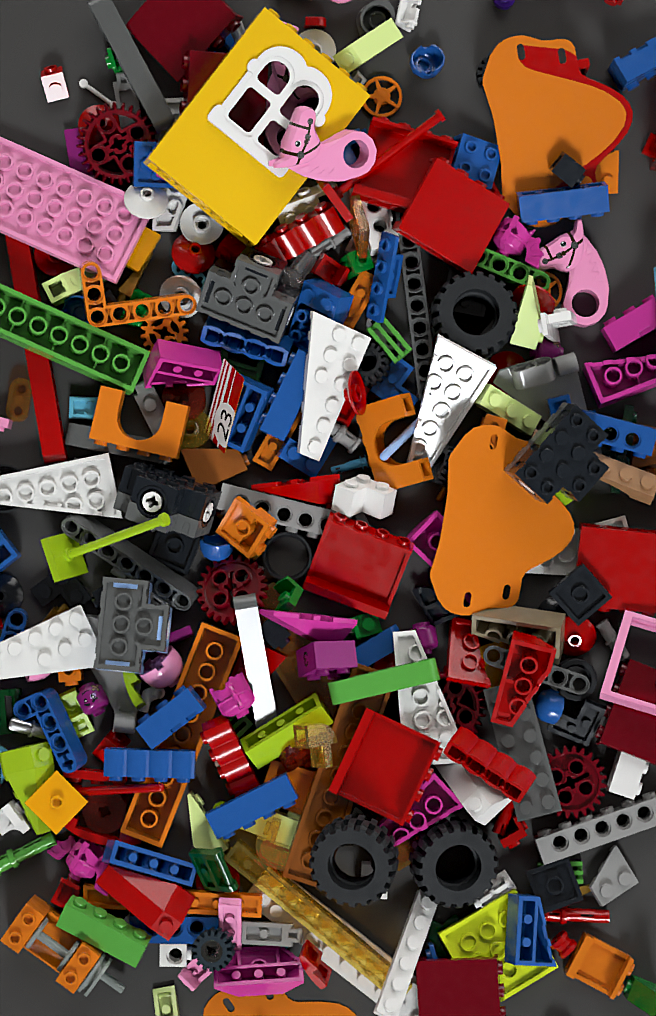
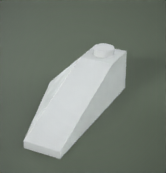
(473, 792)

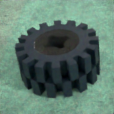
(219, 943)

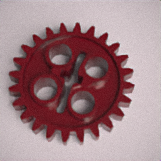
(213, 592)
(579, 800)

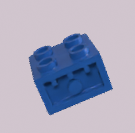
(476, 158)

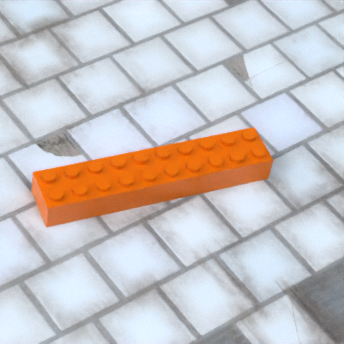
(206, 668)

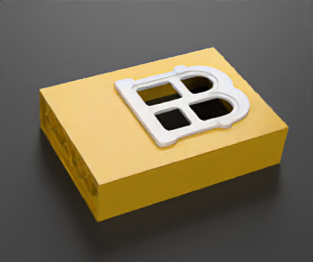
(224, 165)

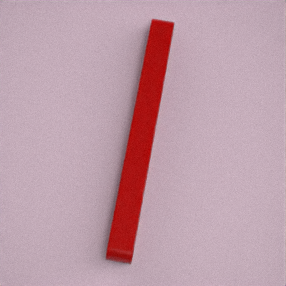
(39, 367)

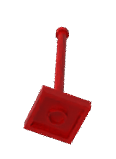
(336, 193)

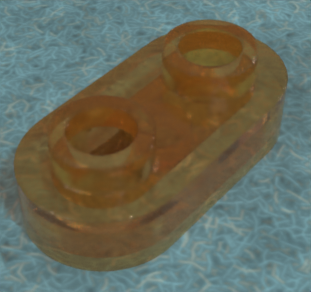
(18, 399)

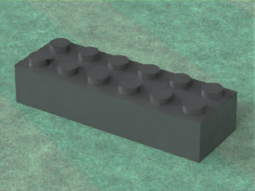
(526, 747)

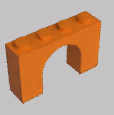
(373, 427)
(108, 429)

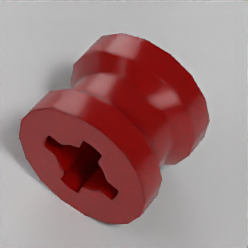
(563, 944)

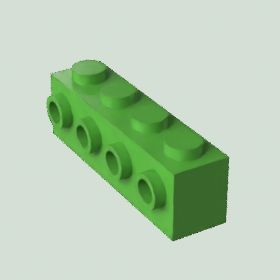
(104, 930)

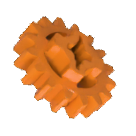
(167, 324)

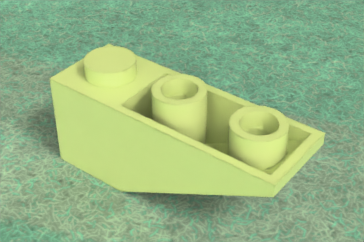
(65, 286)
(201, 830)

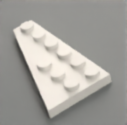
(450, 390)
(50, 647)
(422, 705)

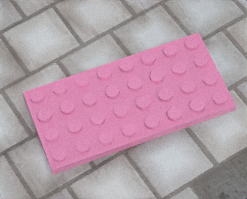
(65, 212)

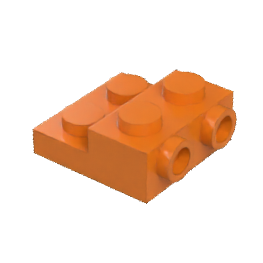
(247, 527)

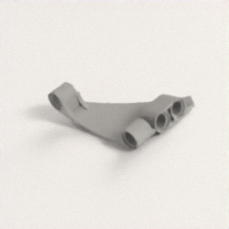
(543, 379)
(114, 686)

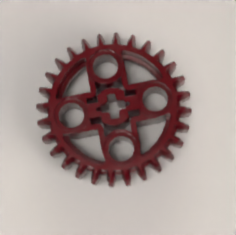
(95, 120)
(475, 712)

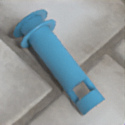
(351, 465)

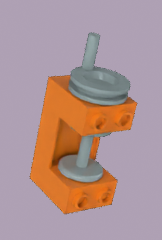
(65, 953)

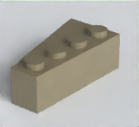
(499, 624)

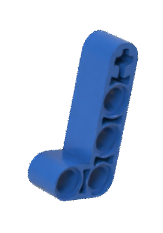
(70, 754)

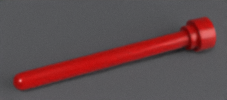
(118, 789)

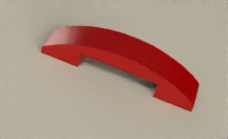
(97, 838)

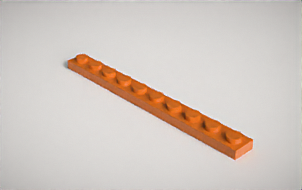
(361, 290)

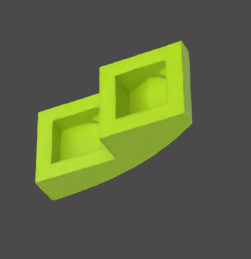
(131, 681)
(80, 721)

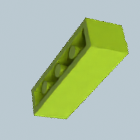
(273, 737)

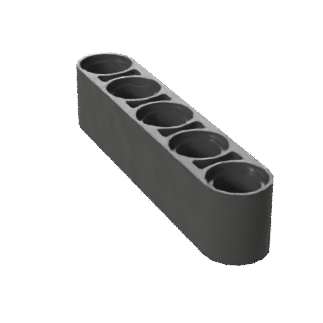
(78, 436)
(566, 684)

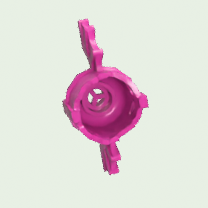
(513, 238)
(235, 697)
(83, 859)

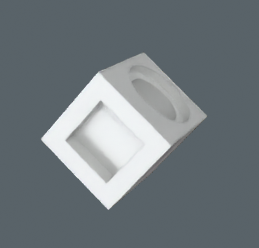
(168, 960)

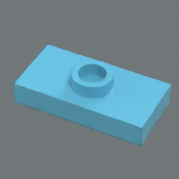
(82, 407)

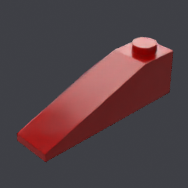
(316, 490)
(524, 670)
(153, 901)

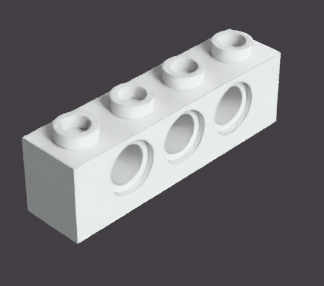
(383, 218)

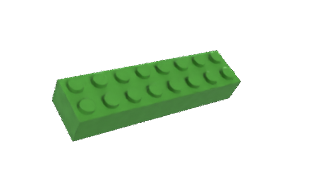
(70, 341)

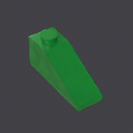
(641, 994)

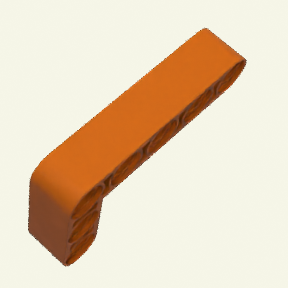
(130, 305)

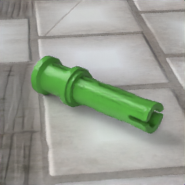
(13, 857)

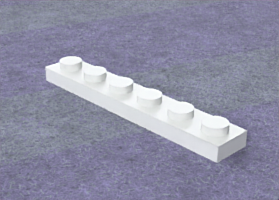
(406, 956)

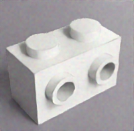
(626, 775)

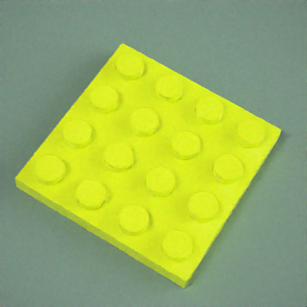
(484, 935)

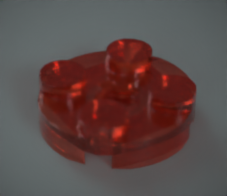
(196, 397)
(295, 757)
(109, 823)

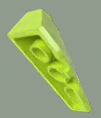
(26, 771)

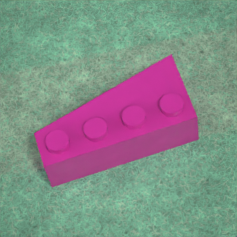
(620, 379)
(435, 805)

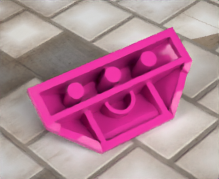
(260, 972)

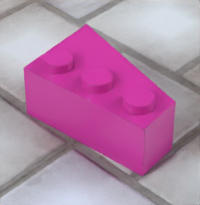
(632, 325)
(181, 363)

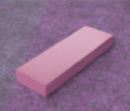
(231, 919)

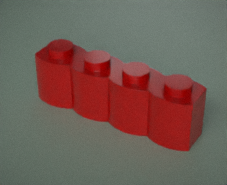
(303, 233)
(230, 755)
(492, 766)

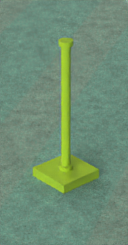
(66, 555)

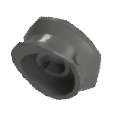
(374, 15)

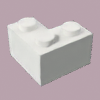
(364, 496)

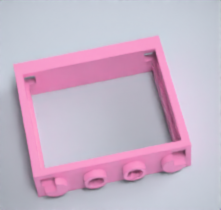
(637, 620)

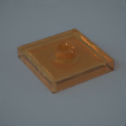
(359, 227)

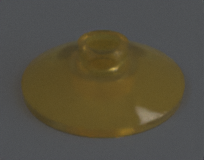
(202, 431)

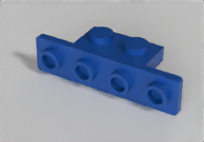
(385, 276)

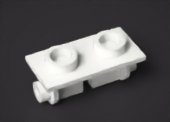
(407, 14)
(500, 886)

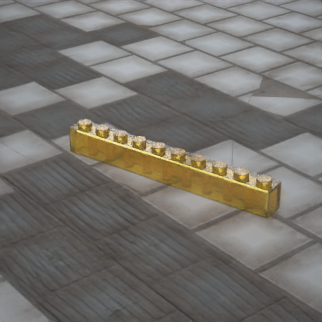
(309, 913)

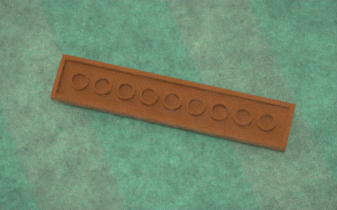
(322, 805)

